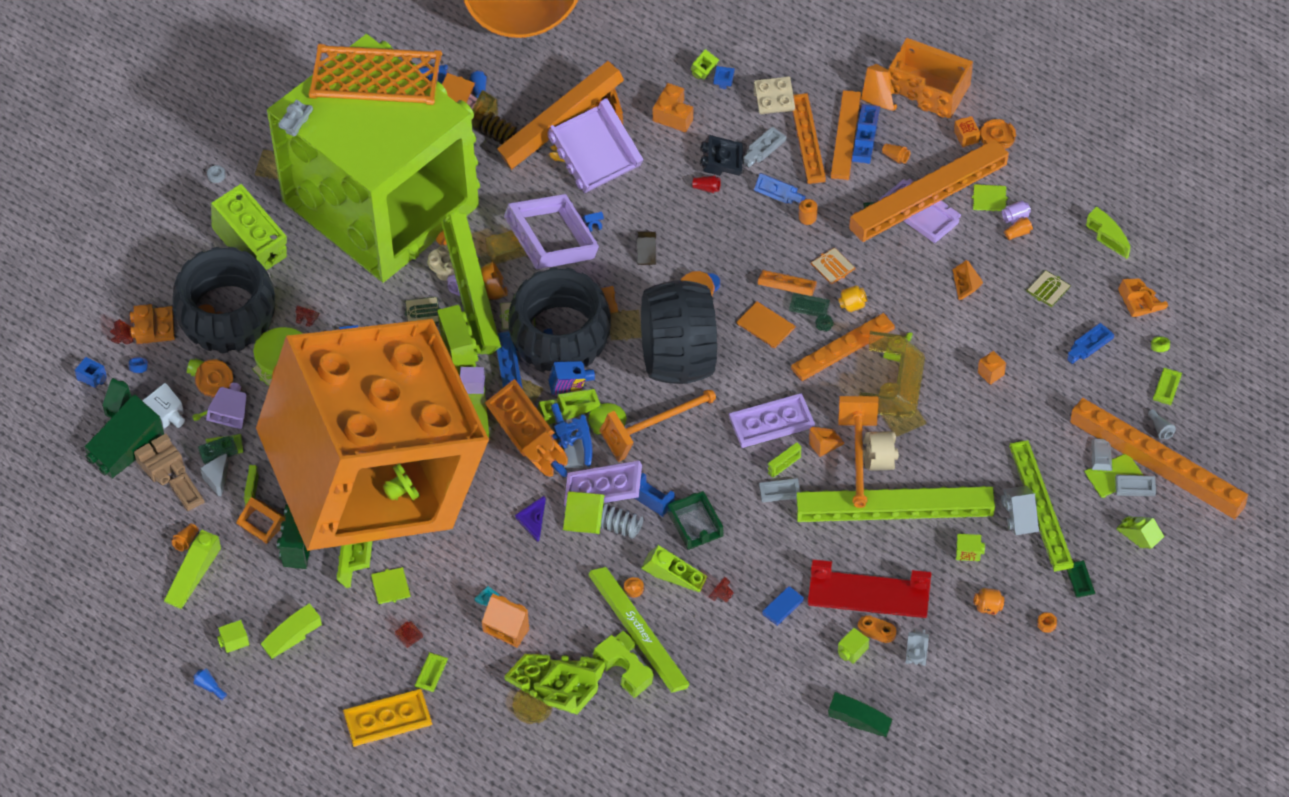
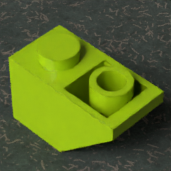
(1141, 531)

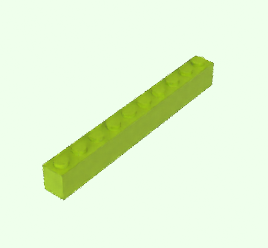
(896, 504)

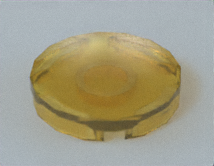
(530, 709)

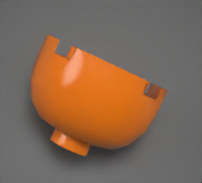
(493, 281)

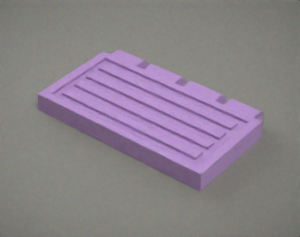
(933, 221)

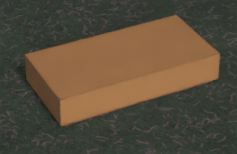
(186, 492)

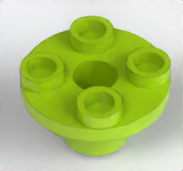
(399, 485)

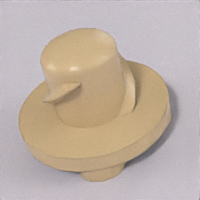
(440, 262)

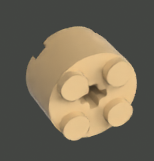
(880, 451)

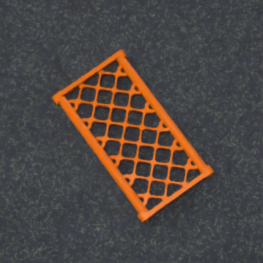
(381, 94)

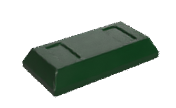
(1080, 579)

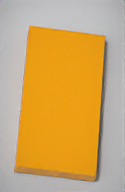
(387, 717)

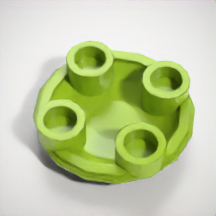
(598, 415)

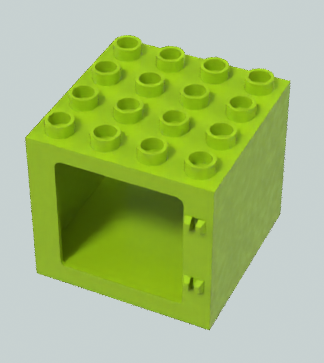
(377, 170)

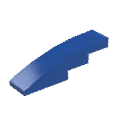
(866, 133)

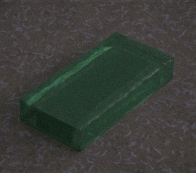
(809, 305)

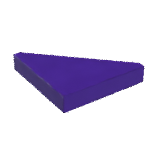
(532, 517)

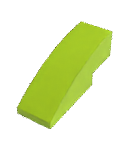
(1108, 232)
(570, 405)
(292, 631)

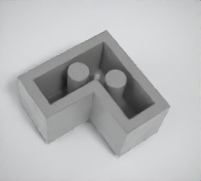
(1022, 509)

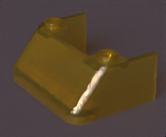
(902, 397)

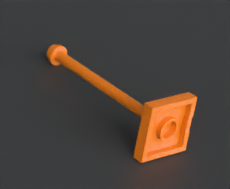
(858, 412)
(619, 437)

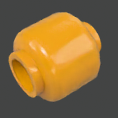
(853, 298)

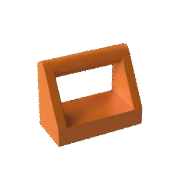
(256, 504)

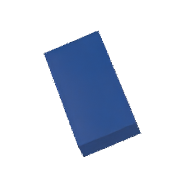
(783, 605)

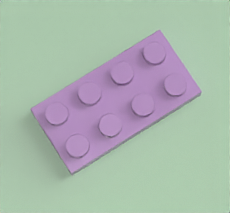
(771, 420)
(613, 481)

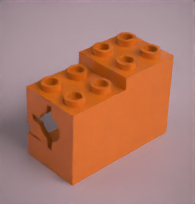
(930, 77)

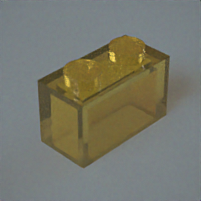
(504, 247)

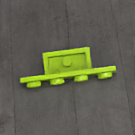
(353, 558)

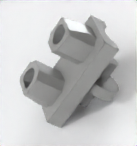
(294, 118)
(917, 647)

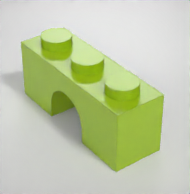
(615, 654)

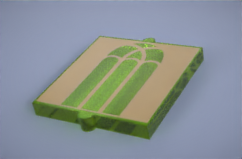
(1048, 288)

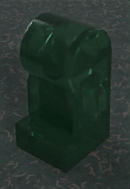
(218, 448)

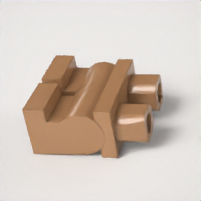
(160, 461)

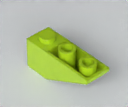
(670, 568)

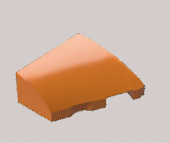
(1135, 293)

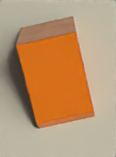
(824, 440)

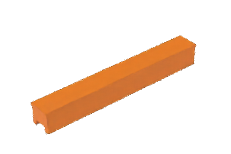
(566, 108)

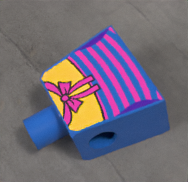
(569, 377)

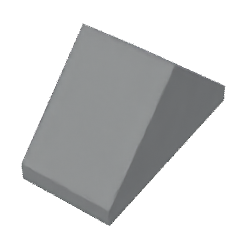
(215, 473)

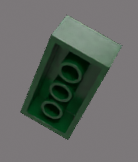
(291, 545)

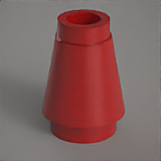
(708, 183)

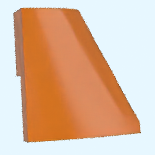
(878, 87)

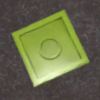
(583, 512)

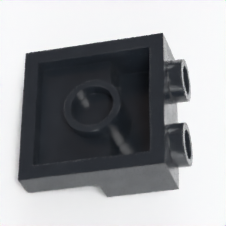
(721, 156)

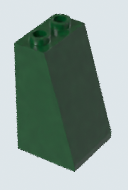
(123, 434)

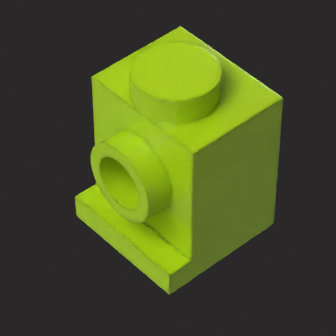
(705, 60)

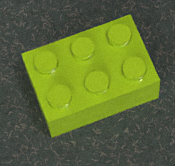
(457, 337)

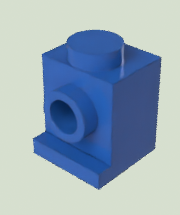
(90, 372)

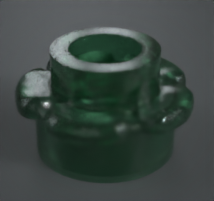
(824, 318)

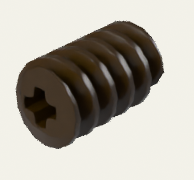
(496, 128)

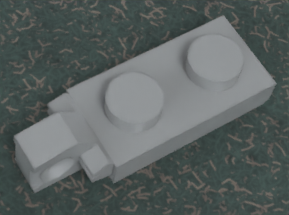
(764, 146)

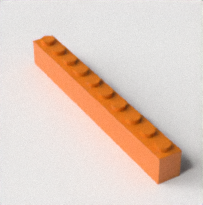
(928, 190)
(1159, 458)

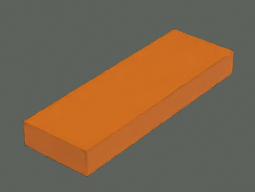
(787, 282)

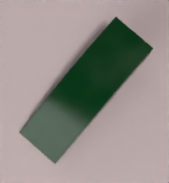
(859, 715)

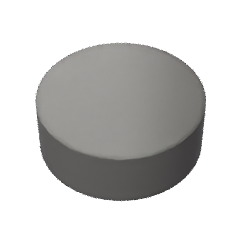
(216, 174)

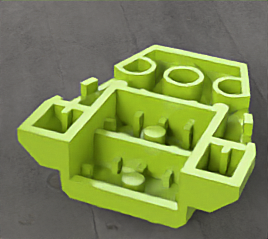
(557, 683)

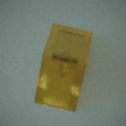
(484, 105)

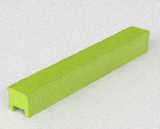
(471, 283)

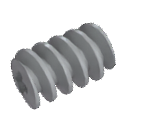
(620, 522)

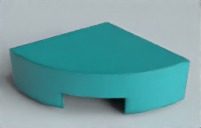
(485, 595)

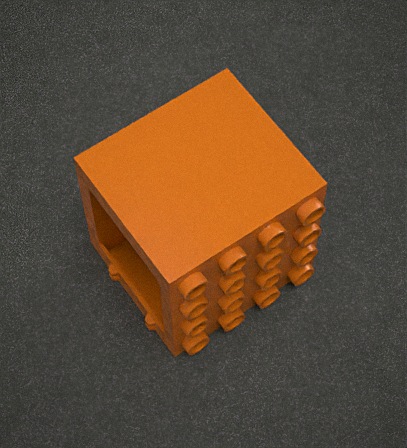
(354, 408)

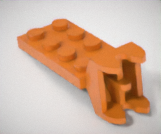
(526, 427)

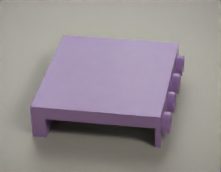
(595, 147)

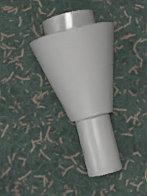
(1164, 428)

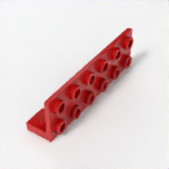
(869, 592)

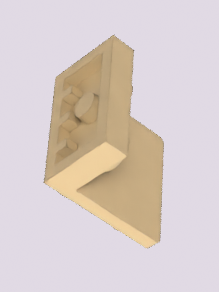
(774, 95)

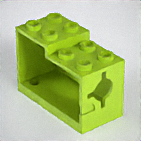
(247, 226)

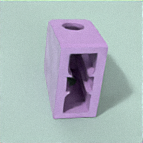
(228, 407)

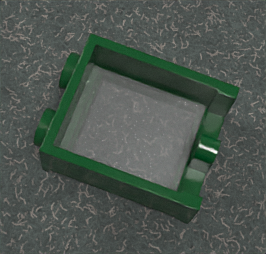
(695, 520)

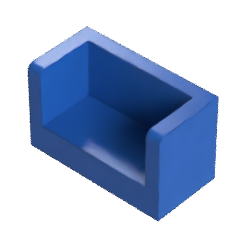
(653, 497)

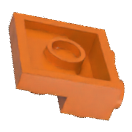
(152, 324)

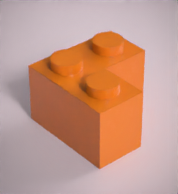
(671, 110)

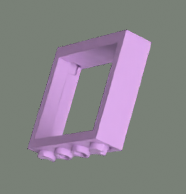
(515, 217)

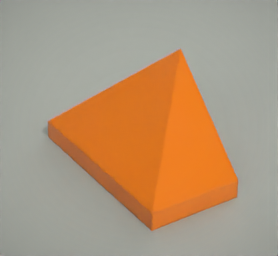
(966, 279)

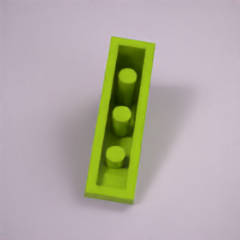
(193, 568)

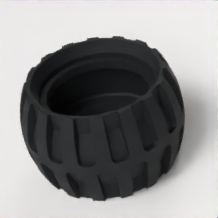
(220, 269)
(559, 289)
(678, 332)

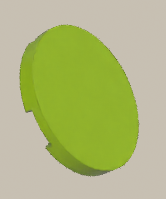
(269, 346)

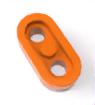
(876, 629)

